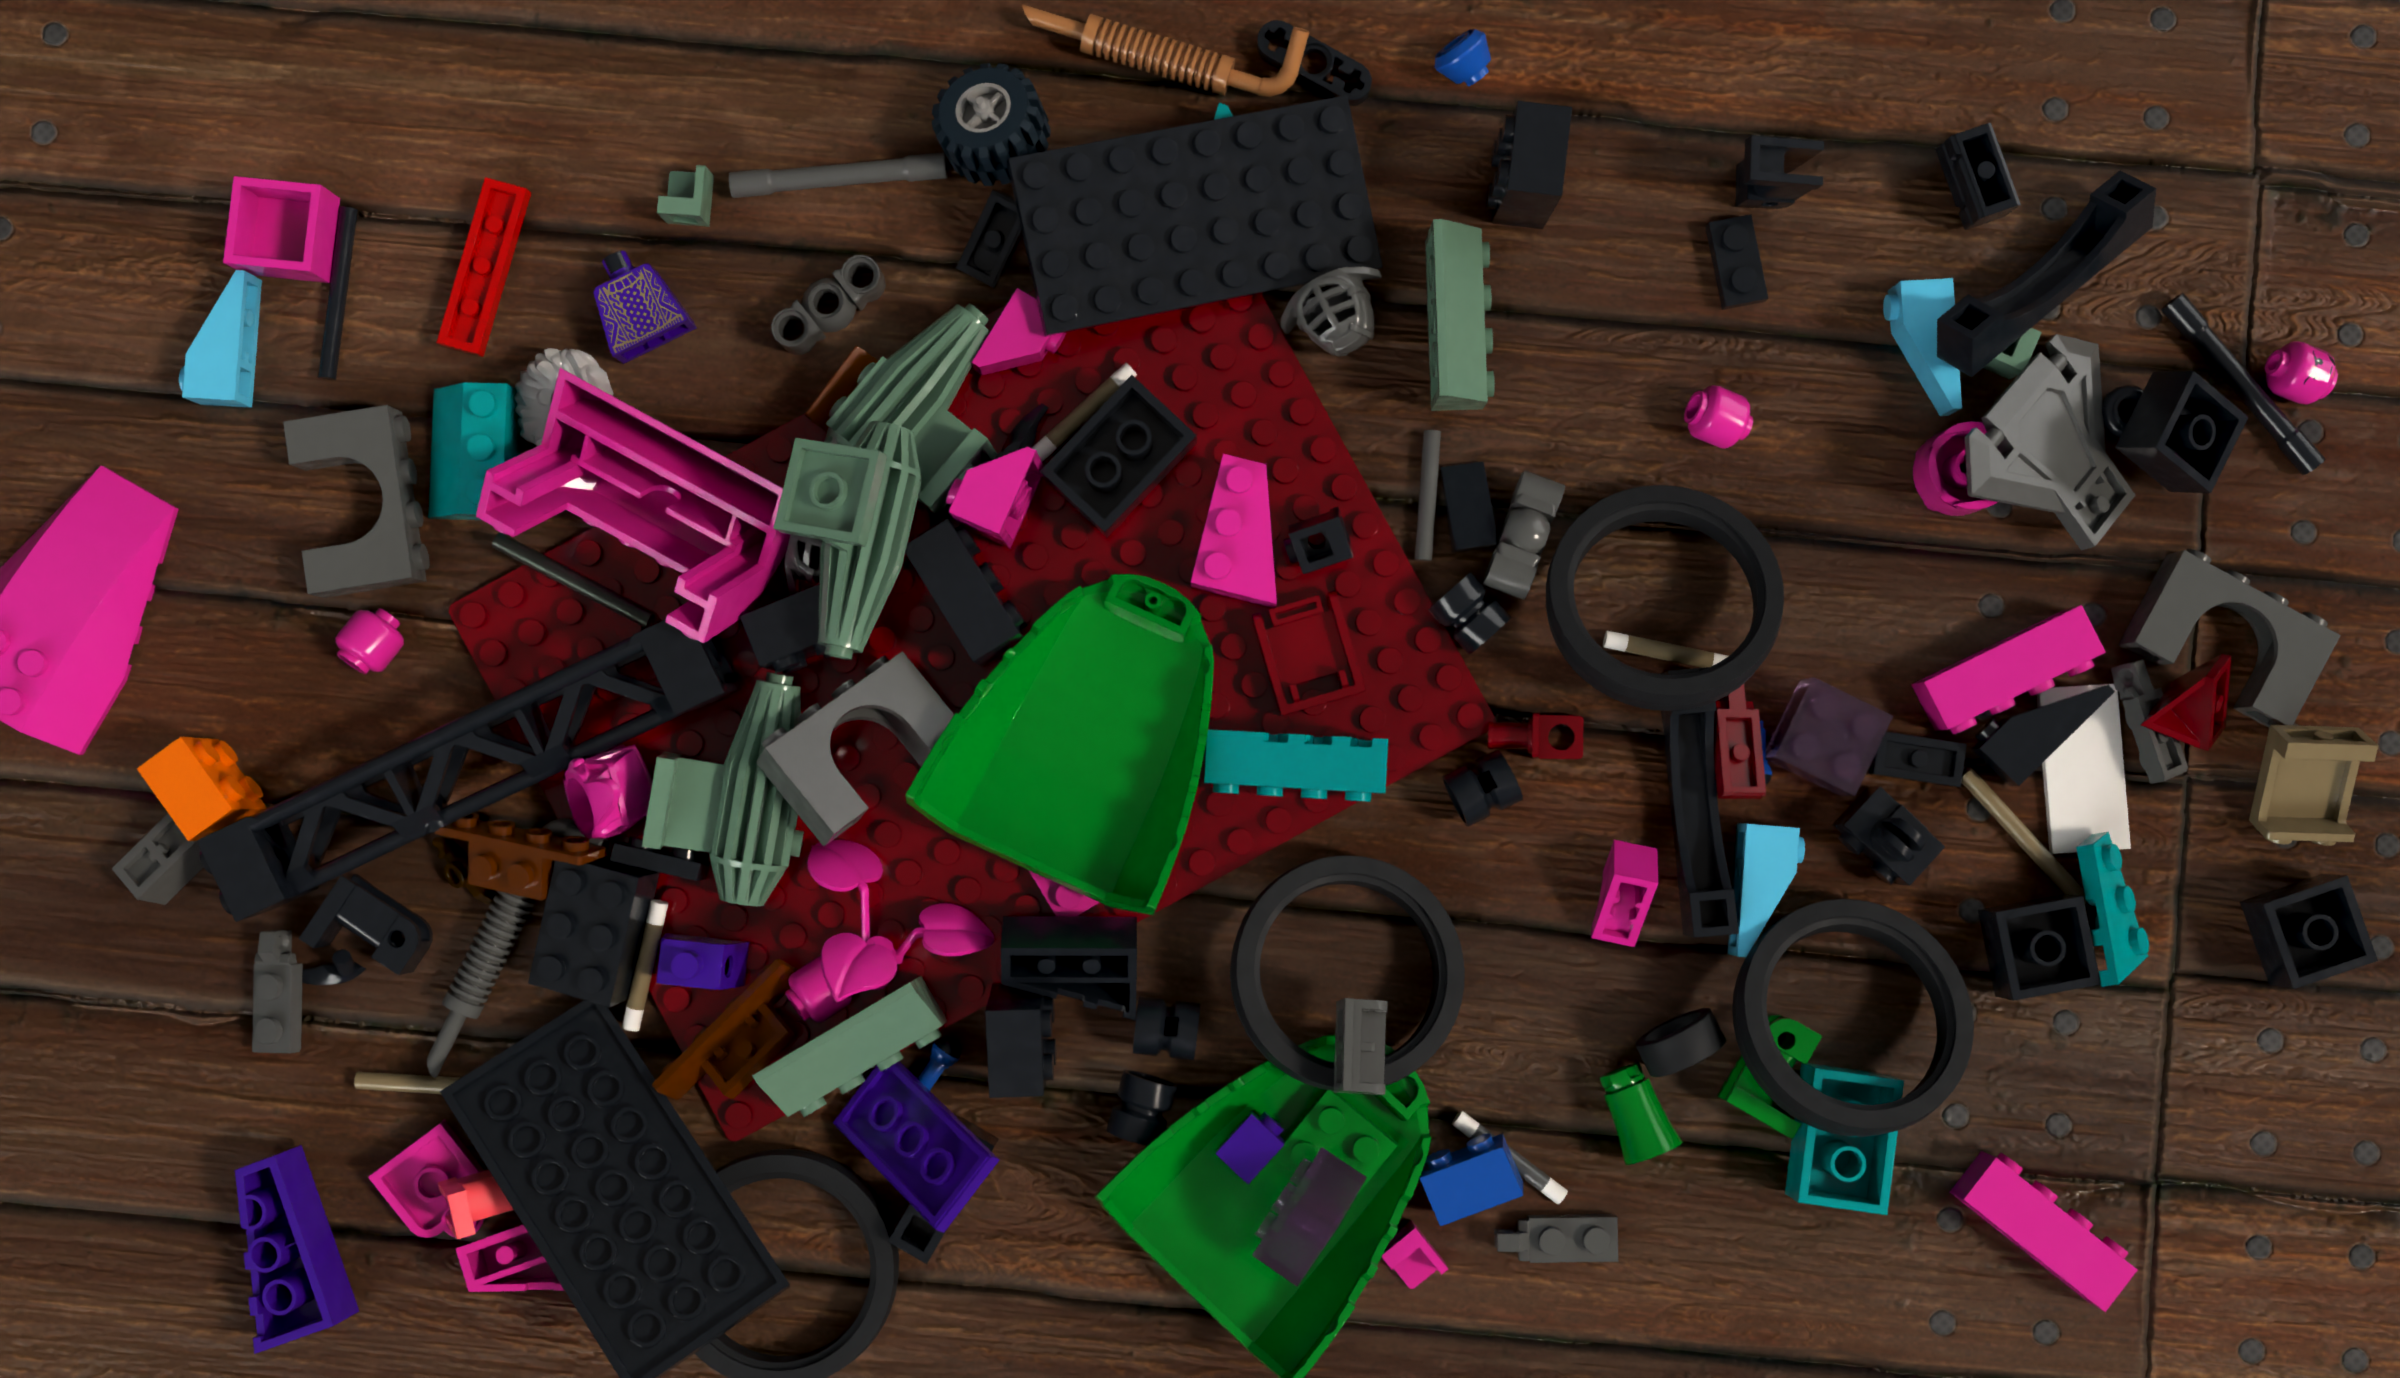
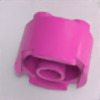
(1939, 473)

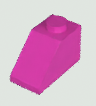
(1016, 337)

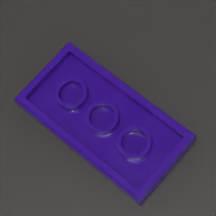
(916, 1143)

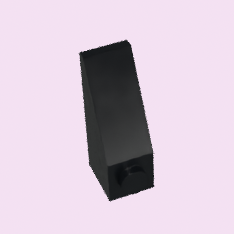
(2027, 739)

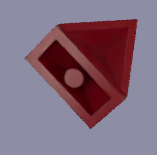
(2194, 705)

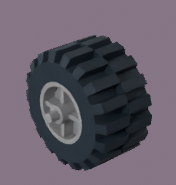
(989, 119)

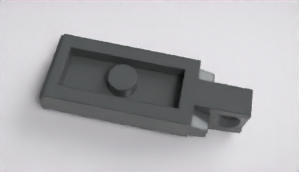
(2159, 753)
(277, 995)
(1562, 1238)

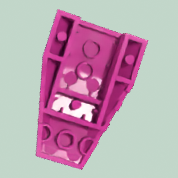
(77, 608)

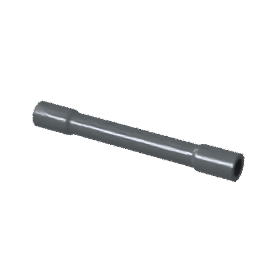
(767, 181)

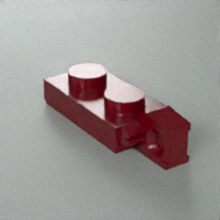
(1738, 748)

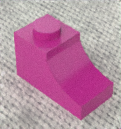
(1625, 893)

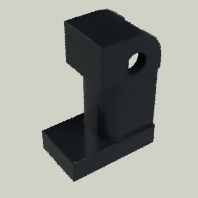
(1763, 173)
(374, 919)

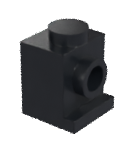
(1312, 557)

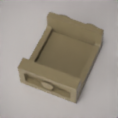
(2309, 783)

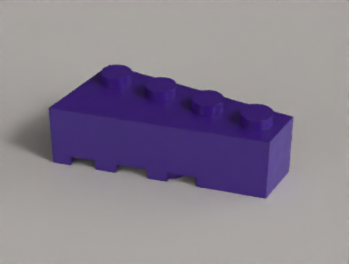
(290, 1252)

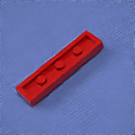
(484, 267)

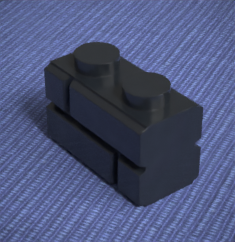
(1978, 176)

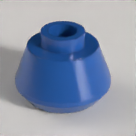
(1464, 58)

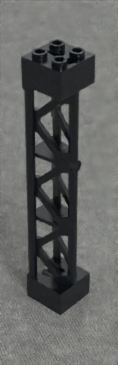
(265, 867)

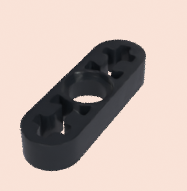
(1347, 68)

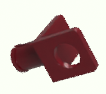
(1535, 736)

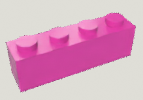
(2008, 669)
(2044, 1230)

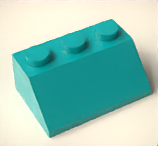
(470, 433)

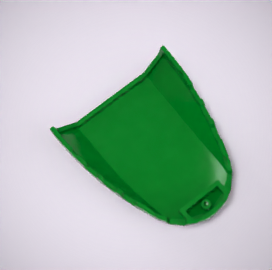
(1083, 744)
(1203, 1217)

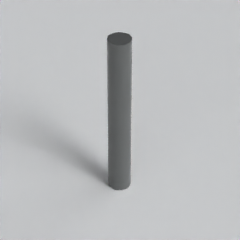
(1427, 495)

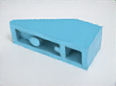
(1913, 317)
(223, 354)
(1761, 874)

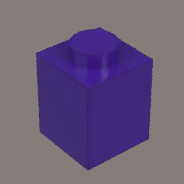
(1251, 1145)

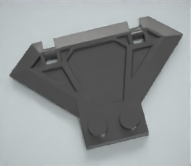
(2049, 444)

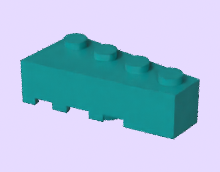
(1296, 763)

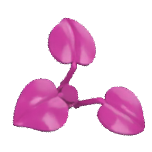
(868, 963)

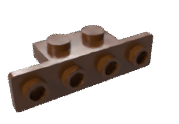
(517, 858)
(737, 1042)

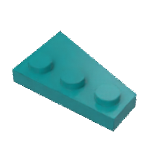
(2116, 922)

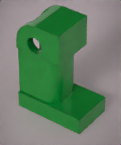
(1744, 1091)

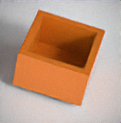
(201, 785)

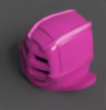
(608, 791)

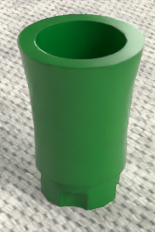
(1638, 1115)

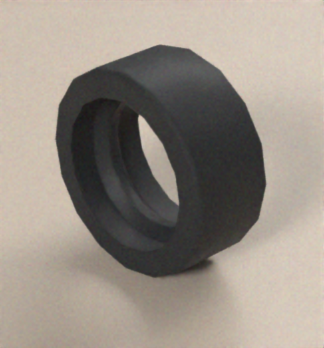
(1680, 1042)

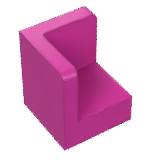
(1413, 1256)

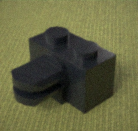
(1887, 836)

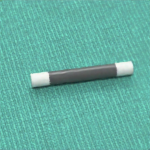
(1527, 1170)

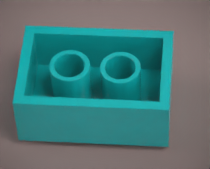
(1840, 1168)

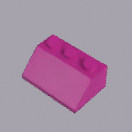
(996, 495)

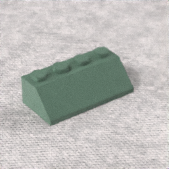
(1457, 316)
(852, 1048)

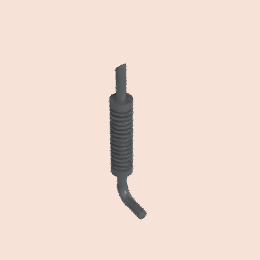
(487, 956)

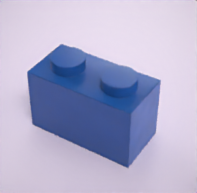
(1471, 1178)

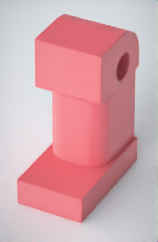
(472, 1200)

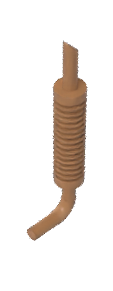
(1171, 57)

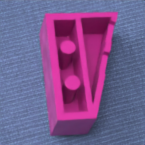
(1237, 536)
(506, 1264)

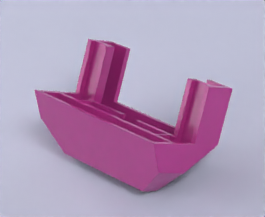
(651, 494)

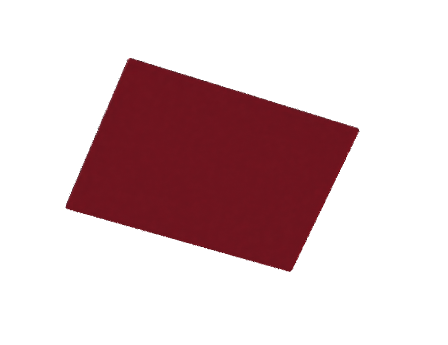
(1244, 397)

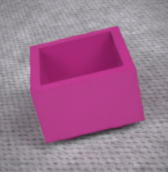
(281, 229)

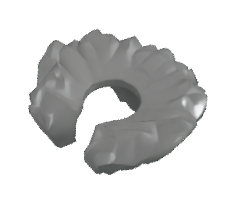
(538, 386)

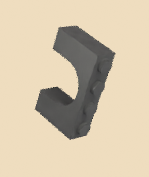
(393, 548)
(2290, 643)
(802, 760)

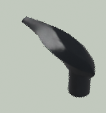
(1024, 432)
(340, 971)

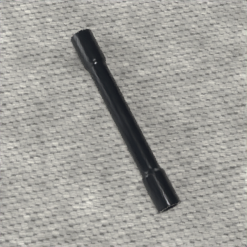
(2288, 437)

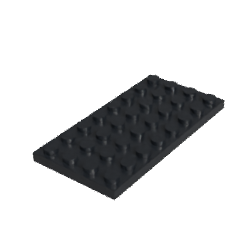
(1193, 214)
(615, 1192)

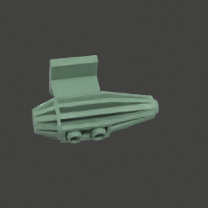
(915, 392)
(863, 512)
(732, 805)

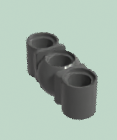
(808, 311)
(1523, 535)

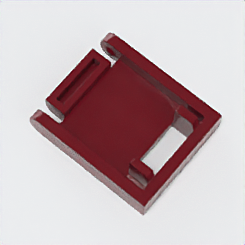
(1305, 647)

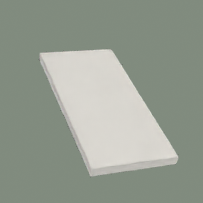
(2086, 778)

